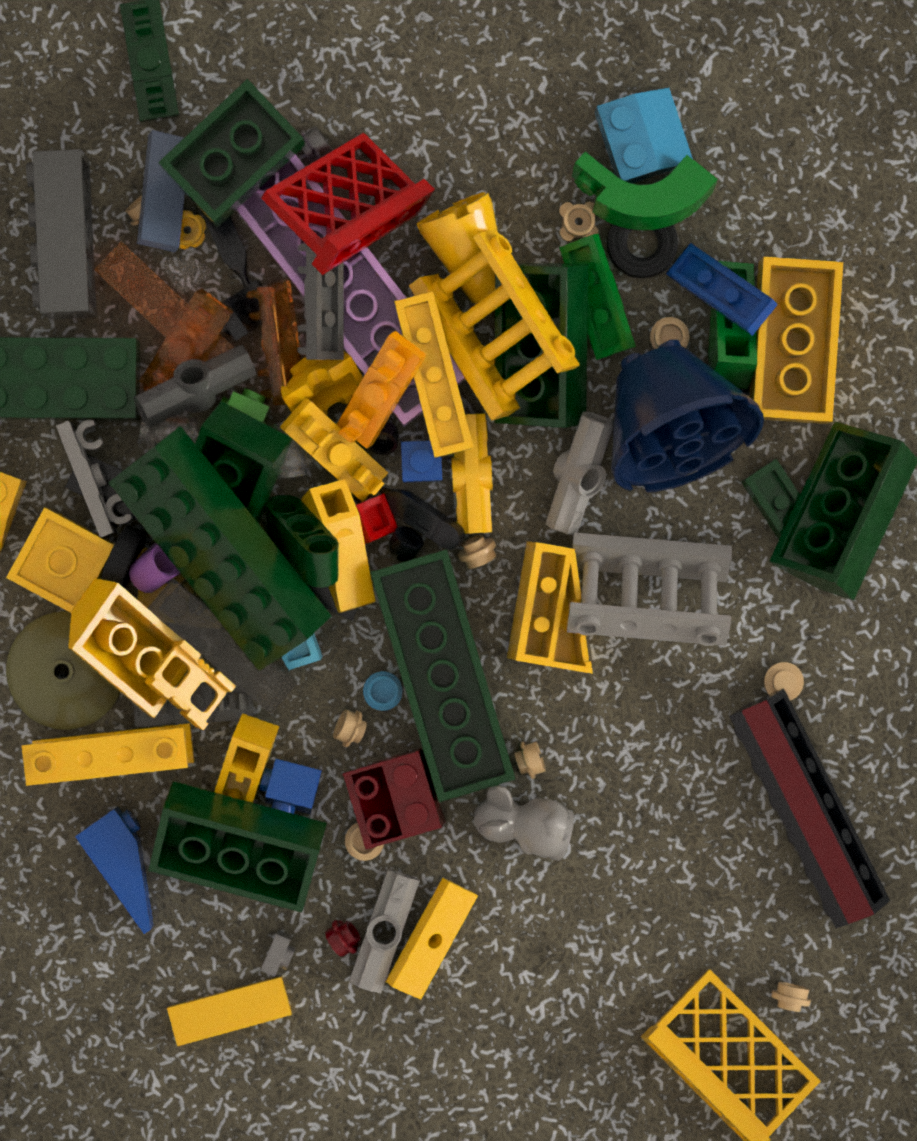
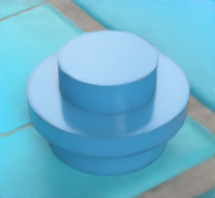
(382, 691)

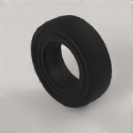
(637, 266)
(123, 554)

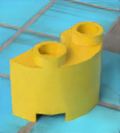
(322, 382)

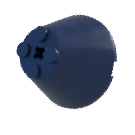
(676, 419)

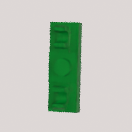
(606, 315)

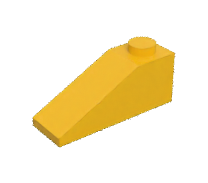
(246, 758)

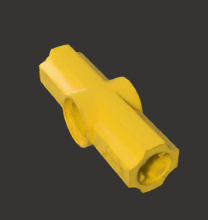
(473, 479)

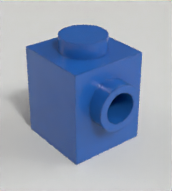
(290, 786)

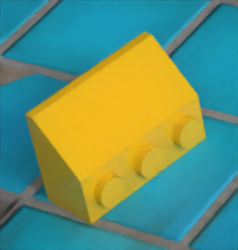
(123, 642)

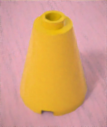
(452, 239)

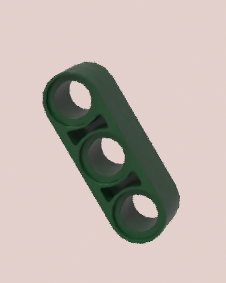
(303, 540)

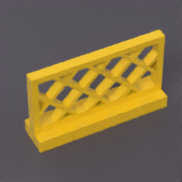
(706, 1083)

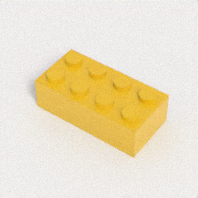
(798, 340)

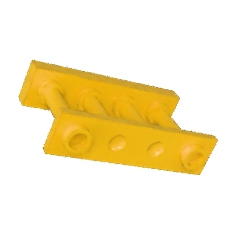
(470, 355)
(108, 754)

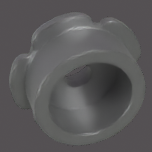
(315, 145)

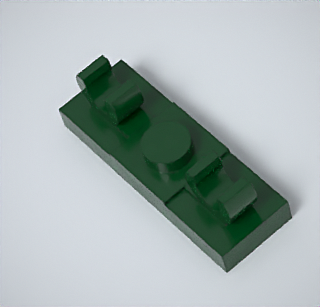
(149, 60)

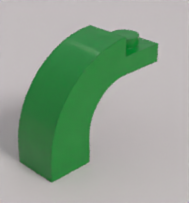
(644, 205)

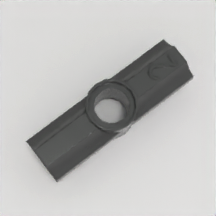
(194, 385)

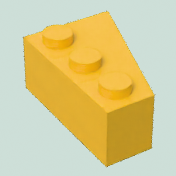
(542, 610)

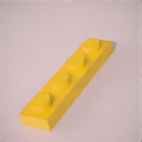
(435, 376)

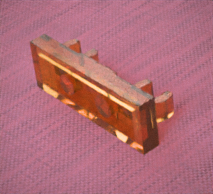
(278, 335)
(188, 338)

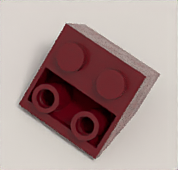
(394, 798)

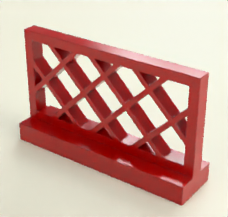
(367, 221)

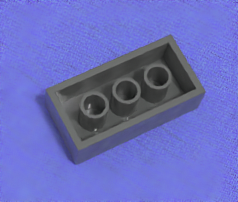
(62, 233)

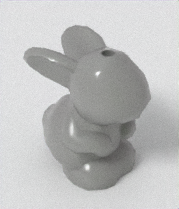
(538, 826)

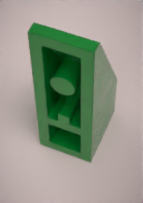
(730, 348)

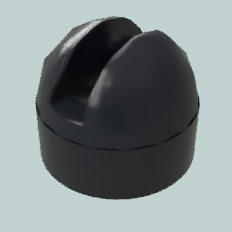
(387, 446)
(407, 550)

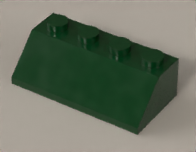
(552, 397)
(844, 509)

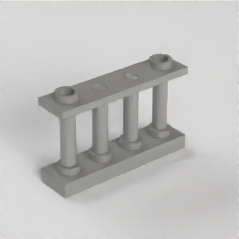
(650, 558)

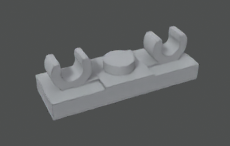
(91, 477)

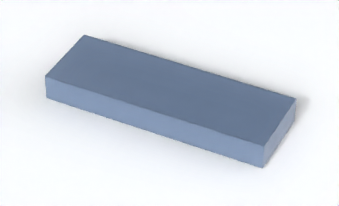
(161, 197)

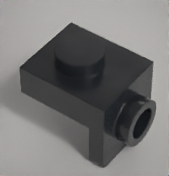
(239, 322)

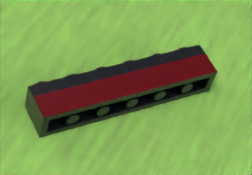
(809, 808)

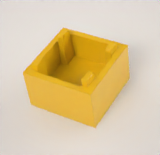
(60, 559)

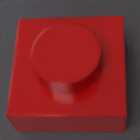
(376, 518)

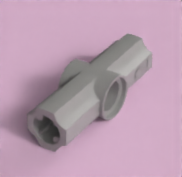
(579, 473)
(377, 955)

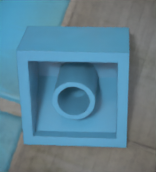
(642, 134)

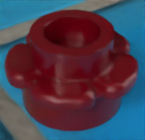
(343, 937)

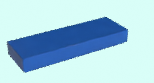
(721, 289)

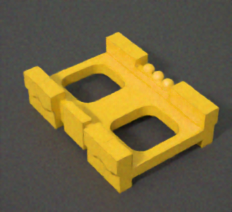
(196, 674)

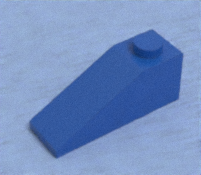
(119, 858)

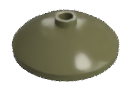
(37, 688)

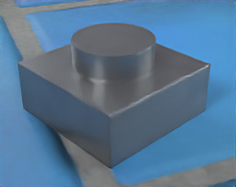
(278, 954)

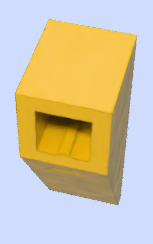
(338, 513)

